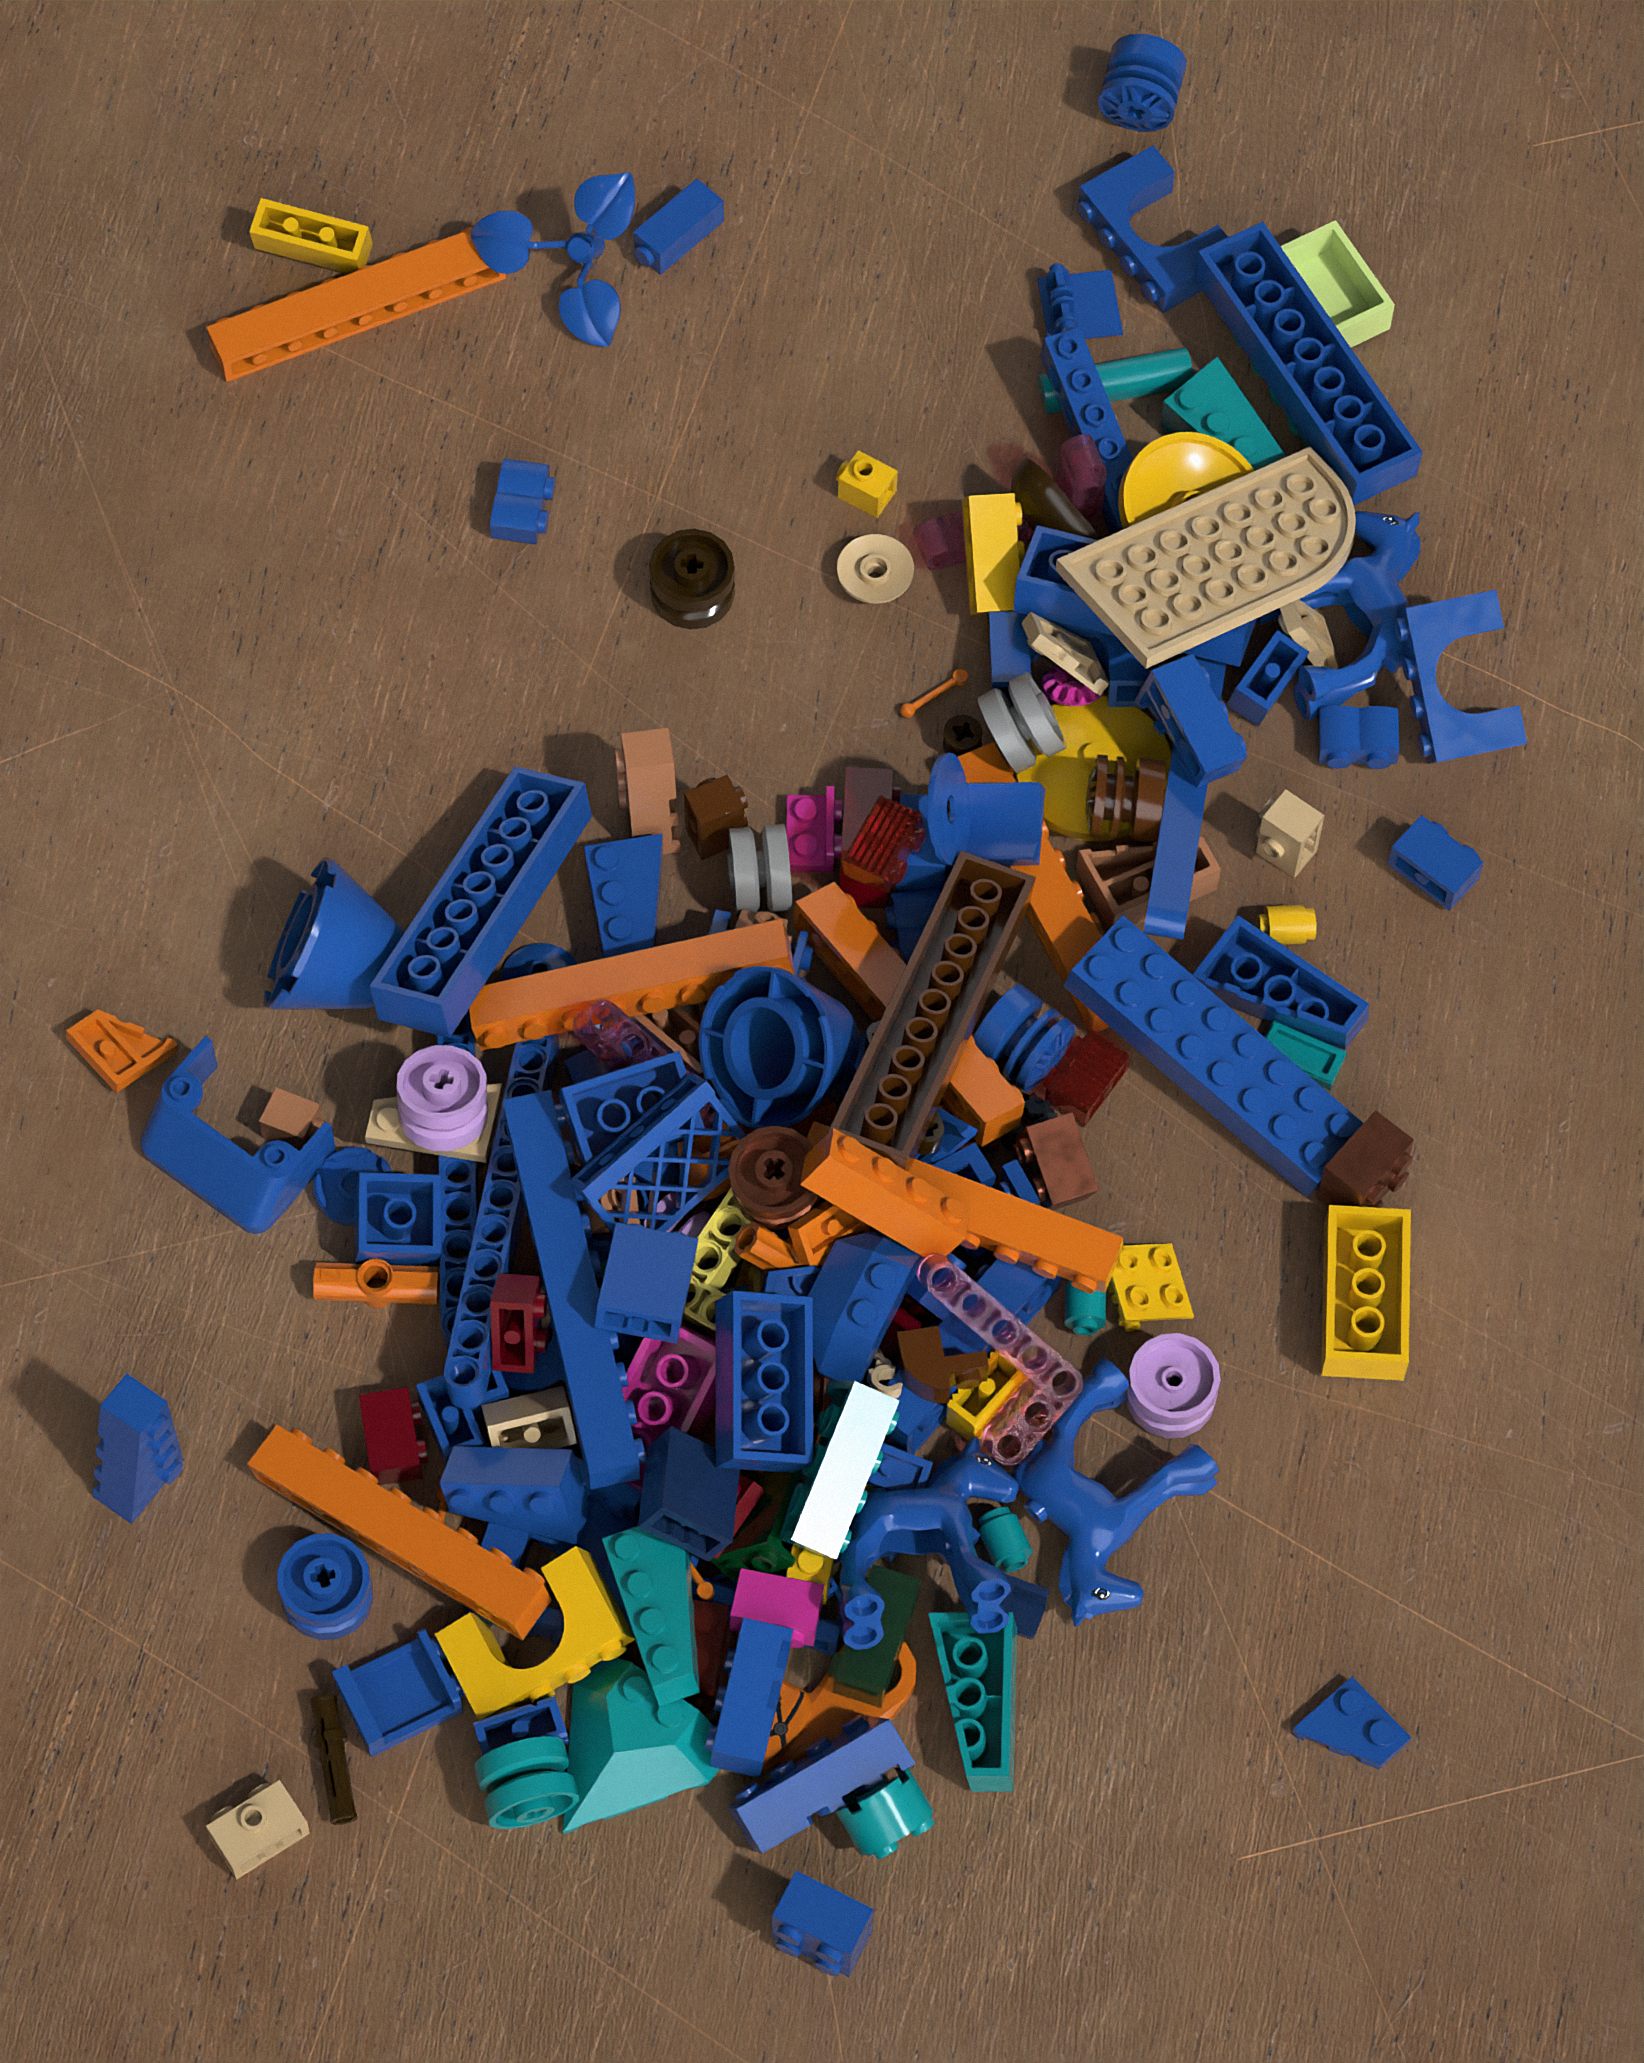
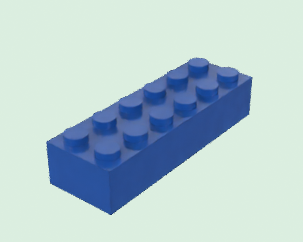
(1048, 595)
(1014, 1287)

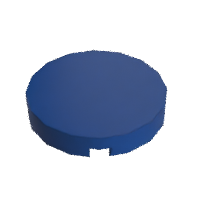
(337, 1179)

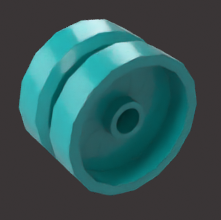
(526, 1782)

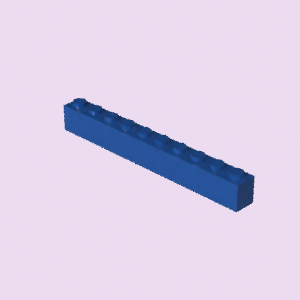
(572, 1292)

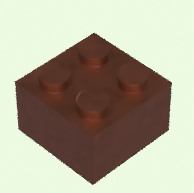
(1055, 1162)
(1367, 1165)

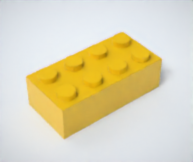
(1366, 1292)

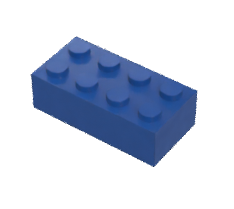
(764, 1382)

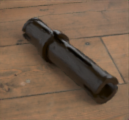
(330, 1741)

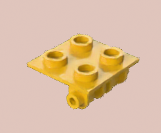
(1148, 1286)

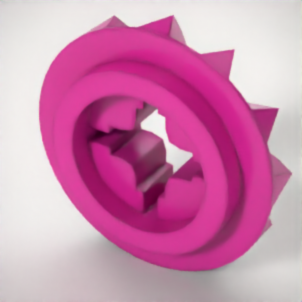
(1066, 689)

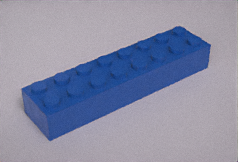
(1307, 362)
(481, 902)
(1212, 1054)

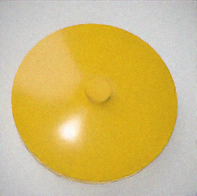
(1176, 471)
(1089, 732)

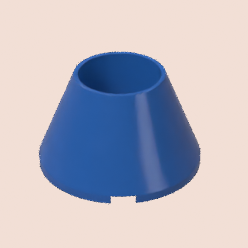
(331, 945)
(751, 1051)

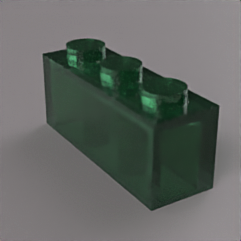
(868, 1672)

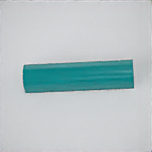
(1132, 376)

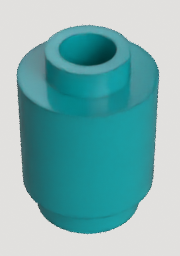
(1084, 1311)
(1005, 1539)

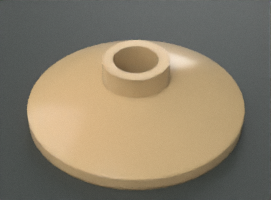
(880, 555)

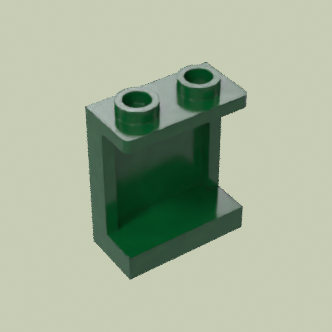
(757, 1541)

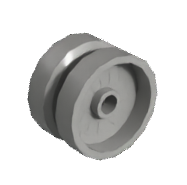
(1026, 720)
(759, 869)

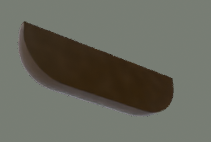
(1045, 502)

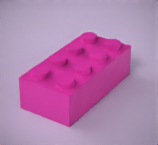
(671, 1387)

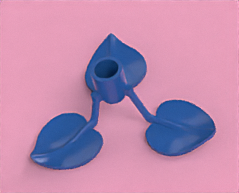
(608, 207)

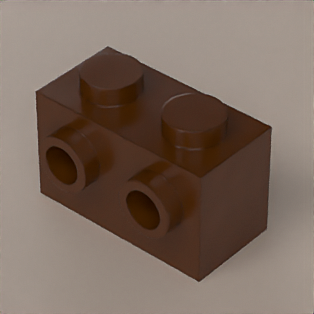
(711, 812)

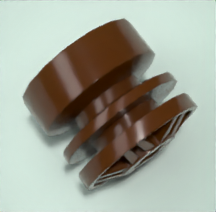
(1126, 798)

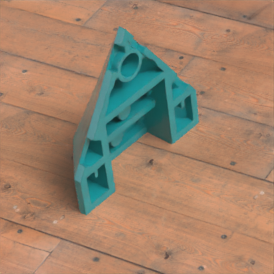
(628, 1746)

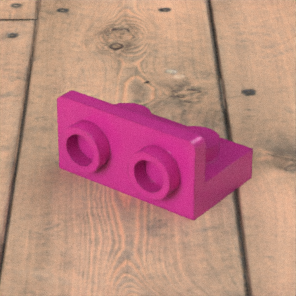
(811, 831)

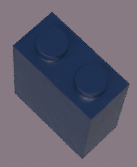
(687, 1496)

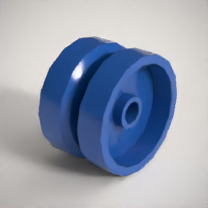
(318, 1563)

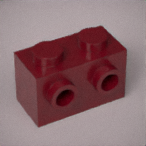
(517, 1323)

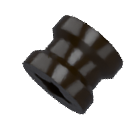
(971, 739)

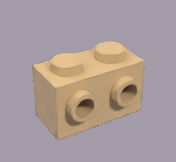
(531, 1421)

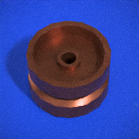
(763, 1156)

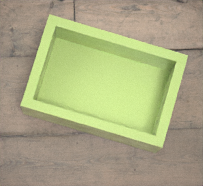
(1342, 283)

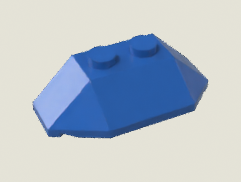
(857, 1301)

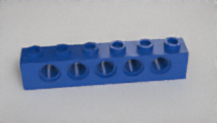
(1087, 410)

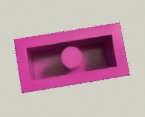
(778, 1602)

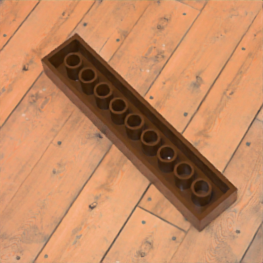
(934, 1008)

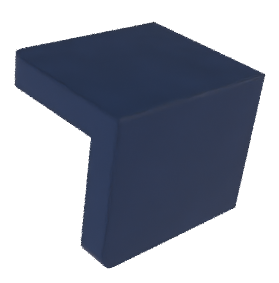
(1027, 1604)

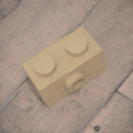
(1288, 833)
(257, 1828)

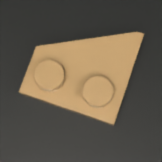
(1310, 632)
(1066, 650)

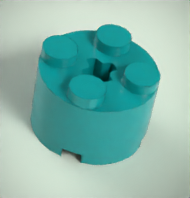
(886, 1814)

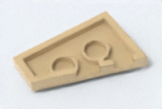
(386, 1130)

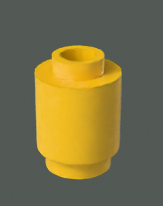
(1288, 923)

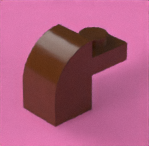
(932, 1374)

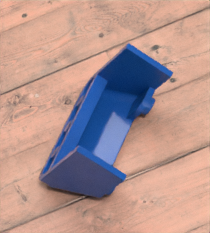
(234, 1183)

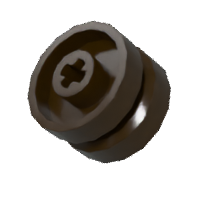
(692, 578)

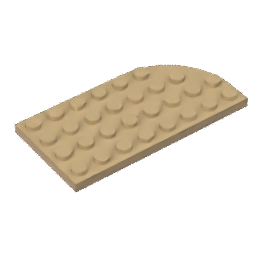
(1217, 558)

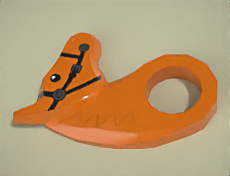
(807, 1717)

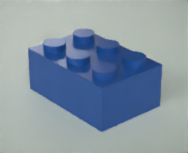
(611, 1103)

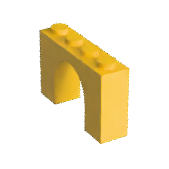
(591, 1633)

